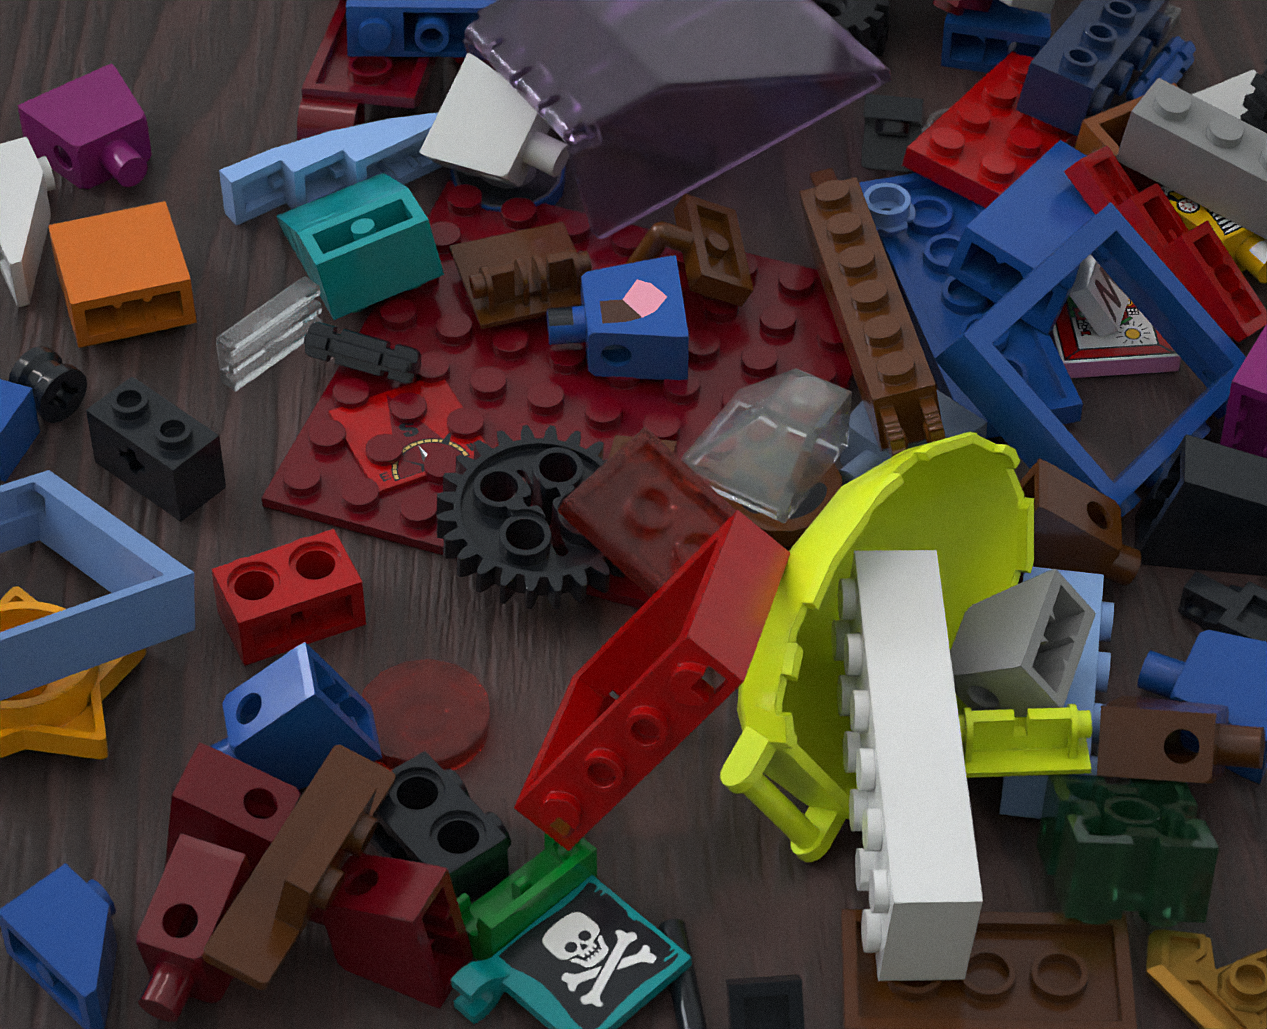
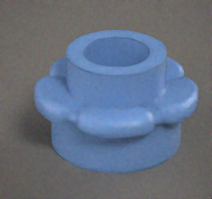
(889, 208)

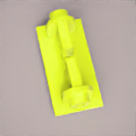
(1039, 744)

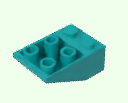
(363, 243)

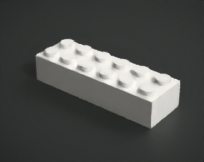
(907, 767)

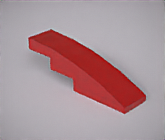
(1192, 256)

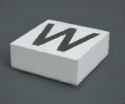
(1098, 297)

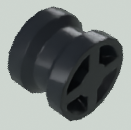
(55, 386)

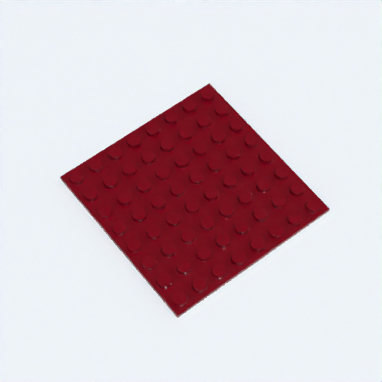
(517, 379)

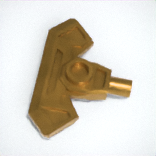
(1209, 996)

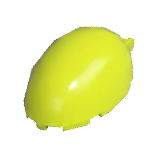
(934, 496)

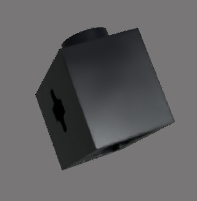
(156, 448)

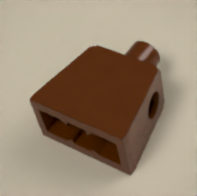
(1077, 526)
(1144, 740)

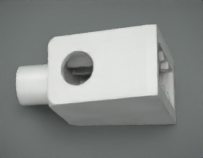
(491, 130)

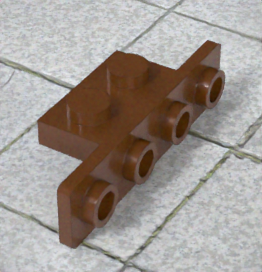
(300, 867)

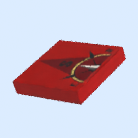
(417, 438)

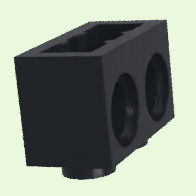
(437, 823)

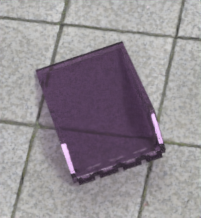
(670, 86)

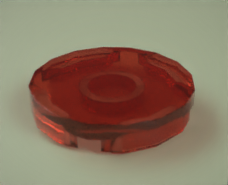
(431, 710)

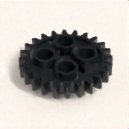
(490, 518)

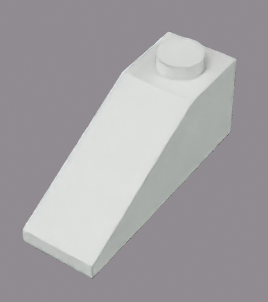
(23, 215)

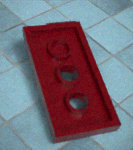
(343, 84)

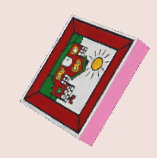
(1131, 350)

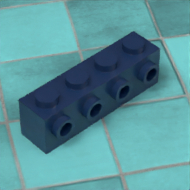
(1091, 60)

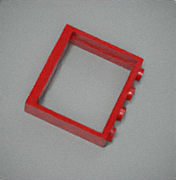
(656, 664)

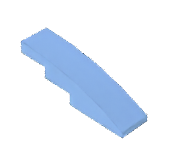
(326, 164)

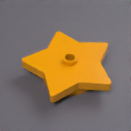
(62, 714)

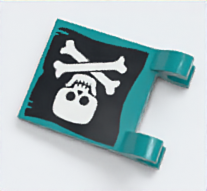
(577, 965)

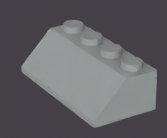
(1199, 154)

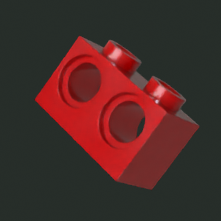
(289, 596)

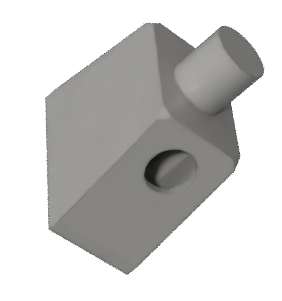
(1021, 646)

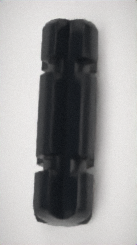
(362, 352)

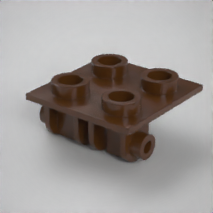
(521, 273)

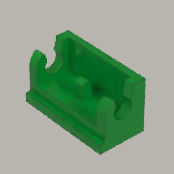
(525, 895)

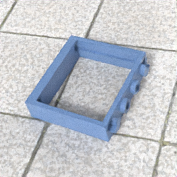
(148, 587)

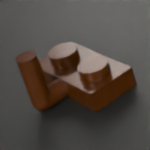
(709, 246)

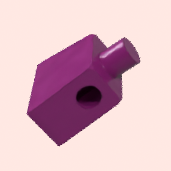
(90, 130)

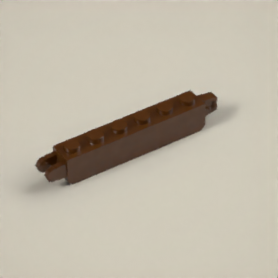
(870, 314)

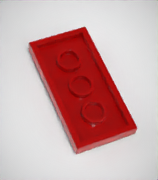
(983, 139)

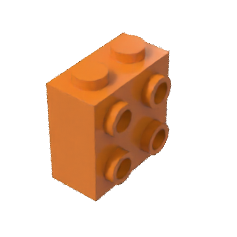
(122, 274)

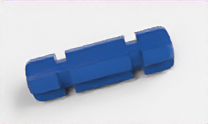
(1167, 65)

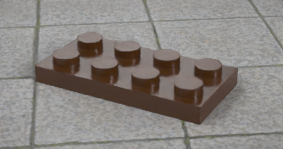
(1019, 975)

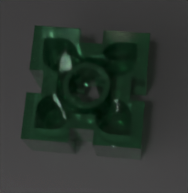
(1126, 849)

